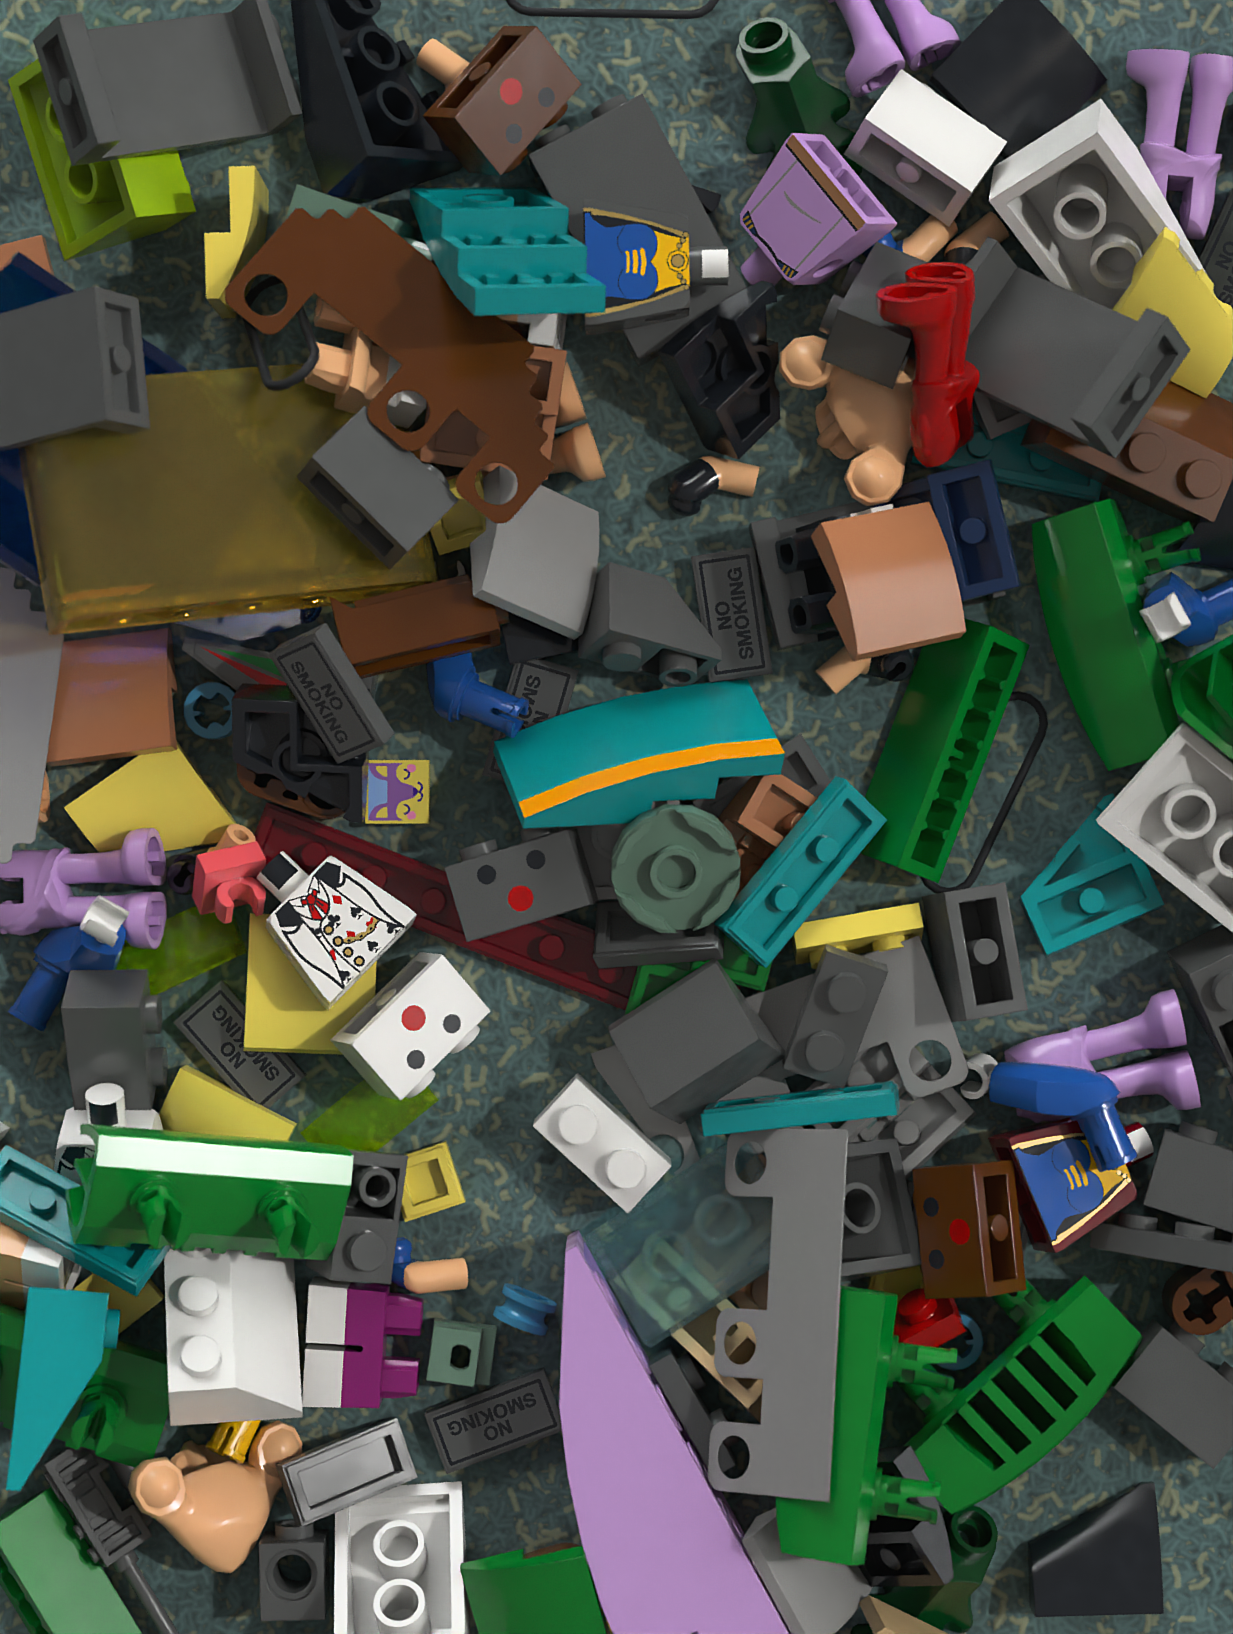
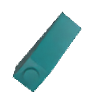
(58, 1359)

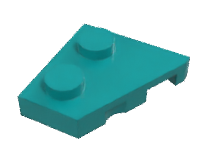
(1088, 888)

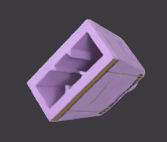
(810, 215)

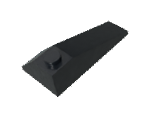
(361, 104)

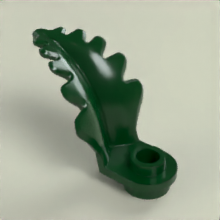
(788, 91)
(949, 1604)

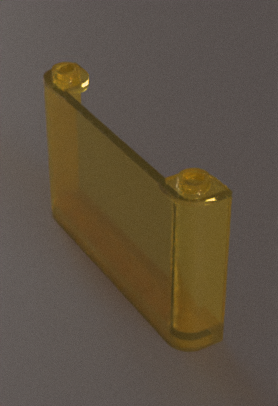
(199, 510)

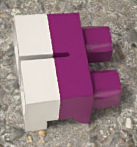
(349, 1341)

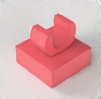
(229, 880)

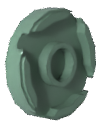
(675, 868)

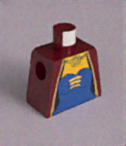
(1059, 1182)

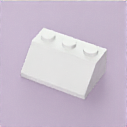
(231, 1337)

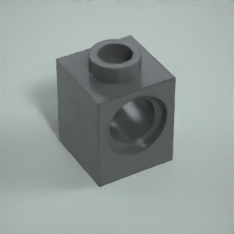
(291, 1599)

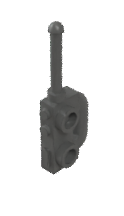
(103, 1524)

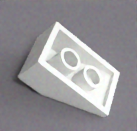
(1085, 205)
(1182, 819)
(402, 1563)

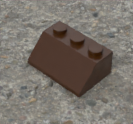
(1172, 461)

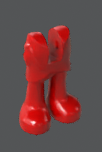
(938, 311)

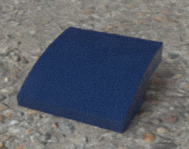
(972, 525)

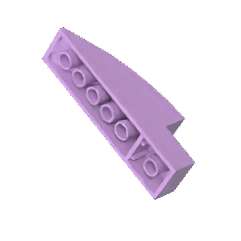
(645, 1512)

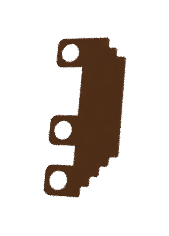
(418, 320)

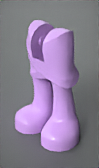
(877, 55)
(1196, 170)
(50, 901)
(1156, 1028)

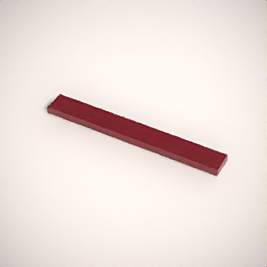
(546, 948)

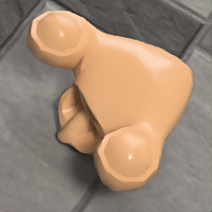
(856, 418)
(212, 1501)

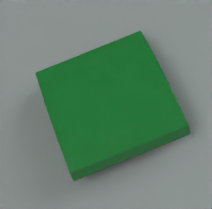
(534, 1594)

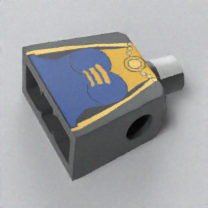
(645, 264)

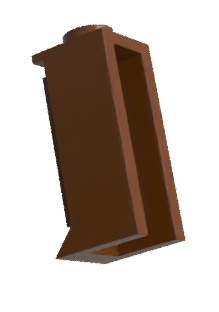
(416, 626)

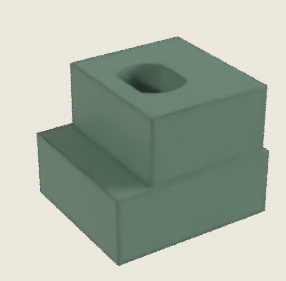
(477, 1337)

